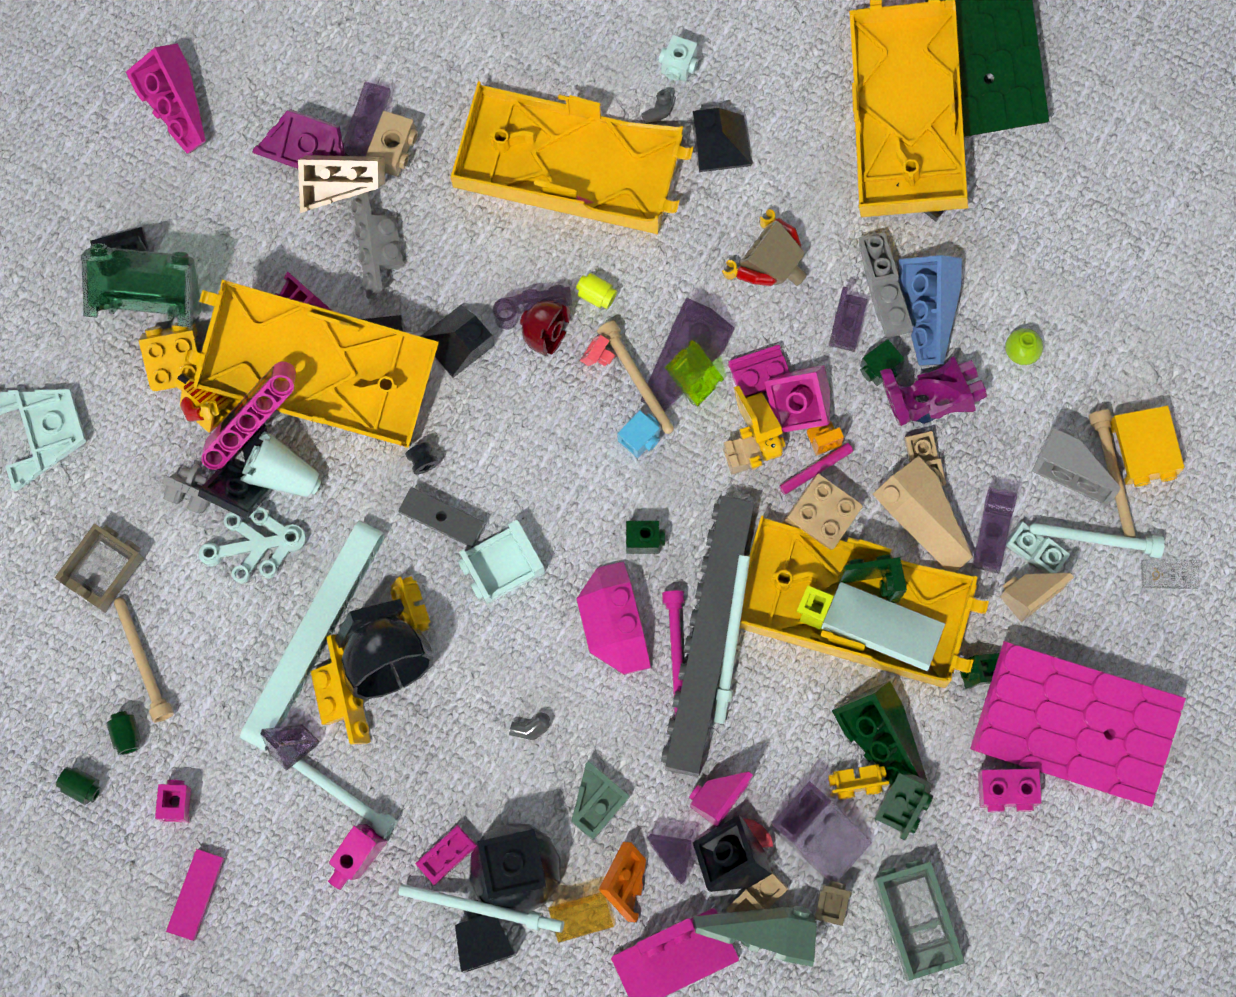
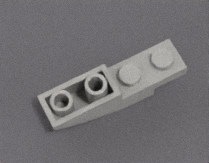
(884, 285)

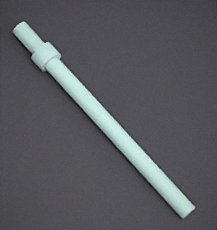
(723, 692)
(532, 920)

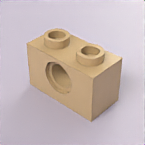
(393, 129)

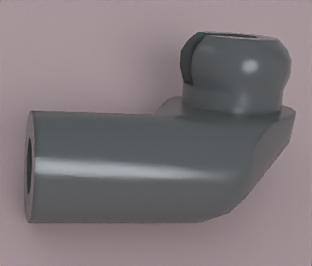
(661, 109)

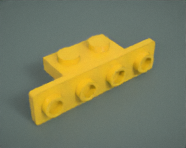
(336, 700)

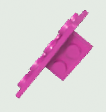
(671, 960)

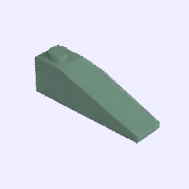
(778, 929)

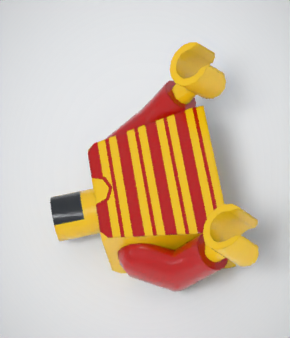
(203, 406)

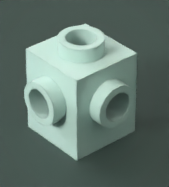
(678, 58)

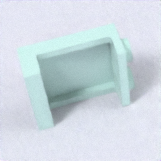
(501, 563)

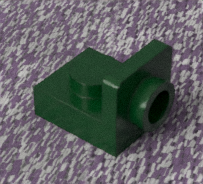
(981, 670)

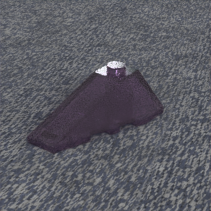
(693, 323)

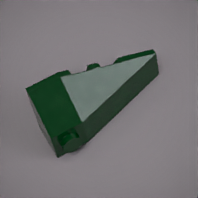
(881, 729)

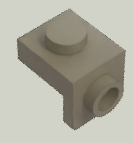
(832, 903)

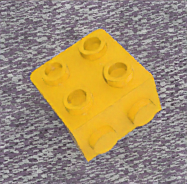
(164, 354)

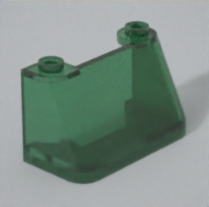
(140, 283)

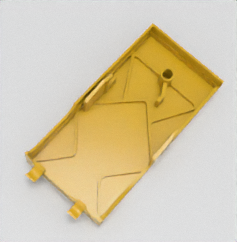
(908, 108)
(558, 151)
(345, 367)
(789, 559)

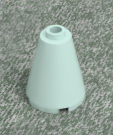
(279, 469)

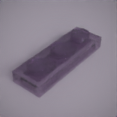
(365, 119)

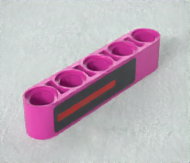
(252, 405)

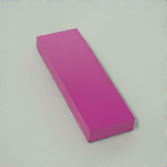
(195, 895)

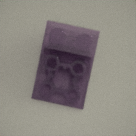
(820, 833)

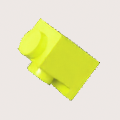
(814, 607)

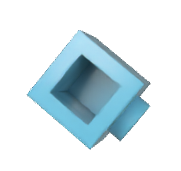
(640, 434)

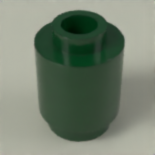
(124, 733)
(78, 785)

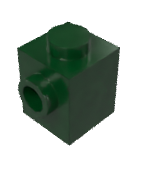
(882, 357)
(644, 537)

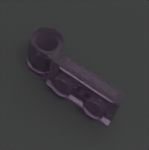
(525, 301)
(994, 529)

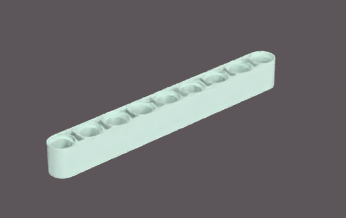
(312, 633)

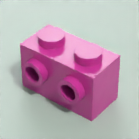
(1009, 789)

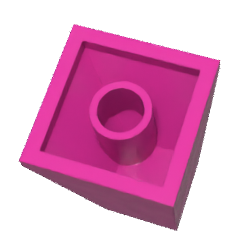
(800, 398)
(719, 796)

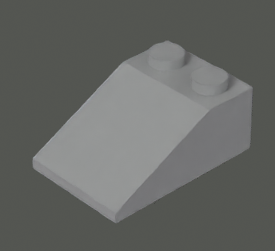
(1075, 467)

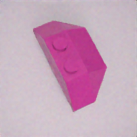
(613, 620)

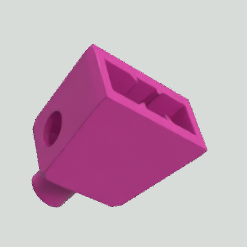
(363, 847)

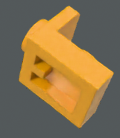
(825, 438)

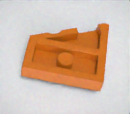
(625, 880)

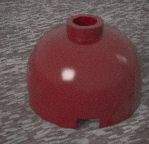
(544, 325)

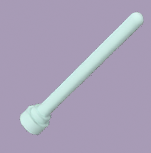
(1150, 545)
(381, 823)

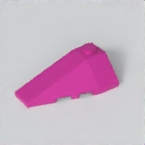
(167, 86)

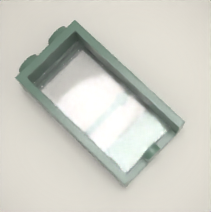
(918, 920)

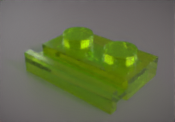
(694, 373)

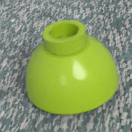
(1024, 346)

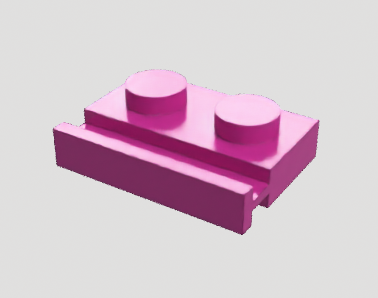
(755, 368)

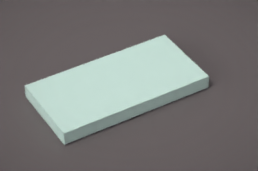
(883, 626)

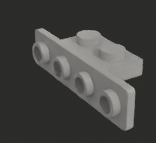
(377, 244)

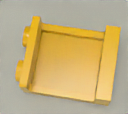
(1148, 446)

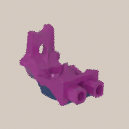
(944, 387)

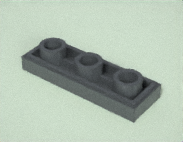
(427, 509)

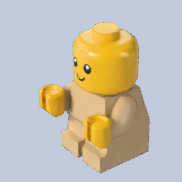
(748, 454)

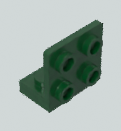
(884, 567)

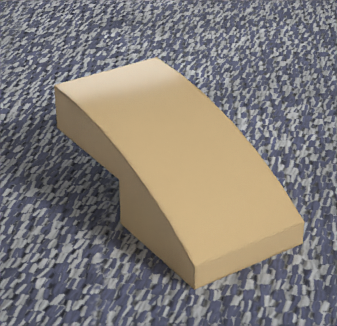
(760, 895)

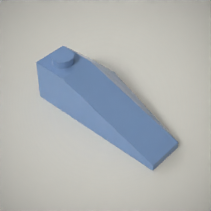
(931, 297)

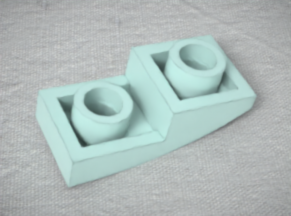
(1036, 550)

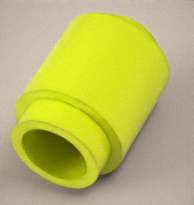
(596, 291)

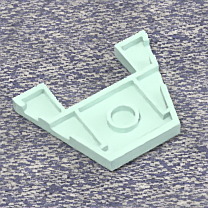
(51, 429)

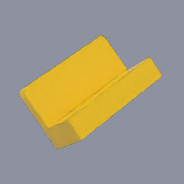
(757, 415)

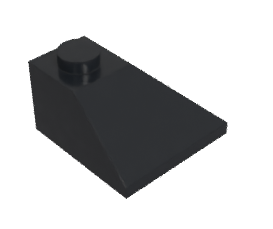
(720, 139)
(460, 340)
(731, 857)

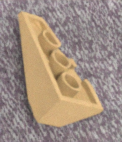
(921, 507)

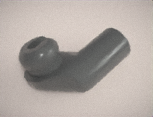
(533, 729)

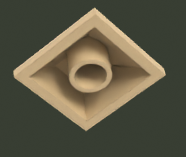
(1032, 592)

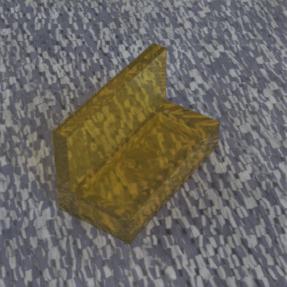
(582, 916)

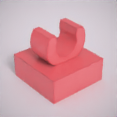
(597, 353)

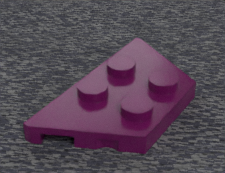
(300, 136)

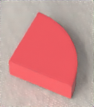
(760, 833)

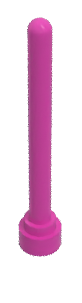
(673, 602)

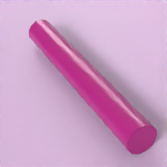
(816, 468)

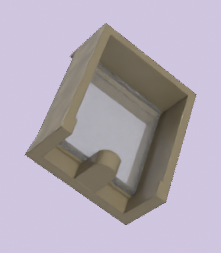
(100, 566)

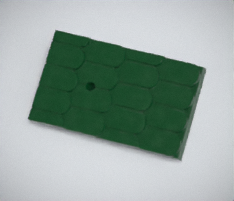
(1003, 42)

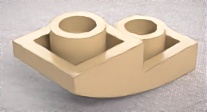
(923, 445)

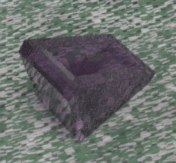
(288, 743)
(673, 854)

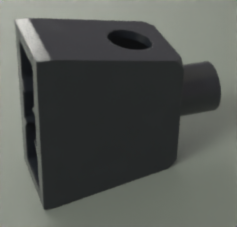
(481, 941)

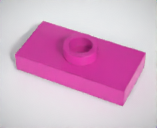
(446, 855)

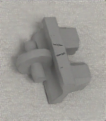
(177, 486)

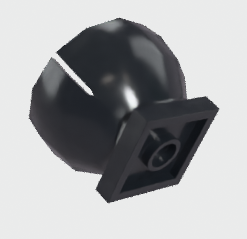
(374, 640)
(515, 867)

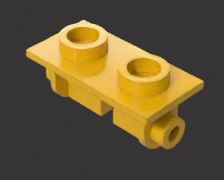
(409, 592)
(869, 781)

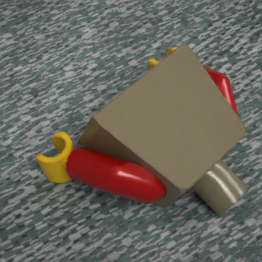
(771, 256)

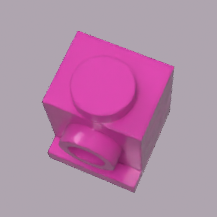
(166, 792)

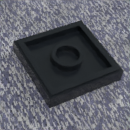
(231, 493)

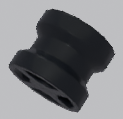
(422, 458)

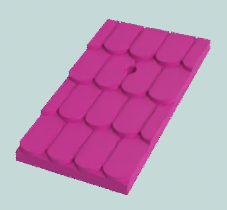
(1077, 724)

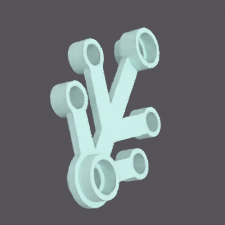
(256, 545)

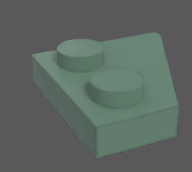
(596, 801)

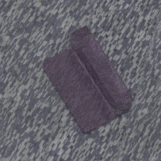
(847, 321)

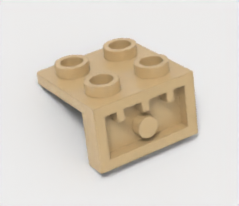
(823, 512)

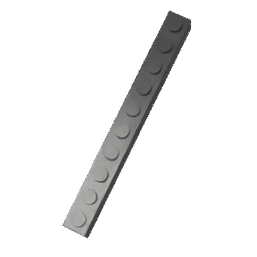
(709, 637)

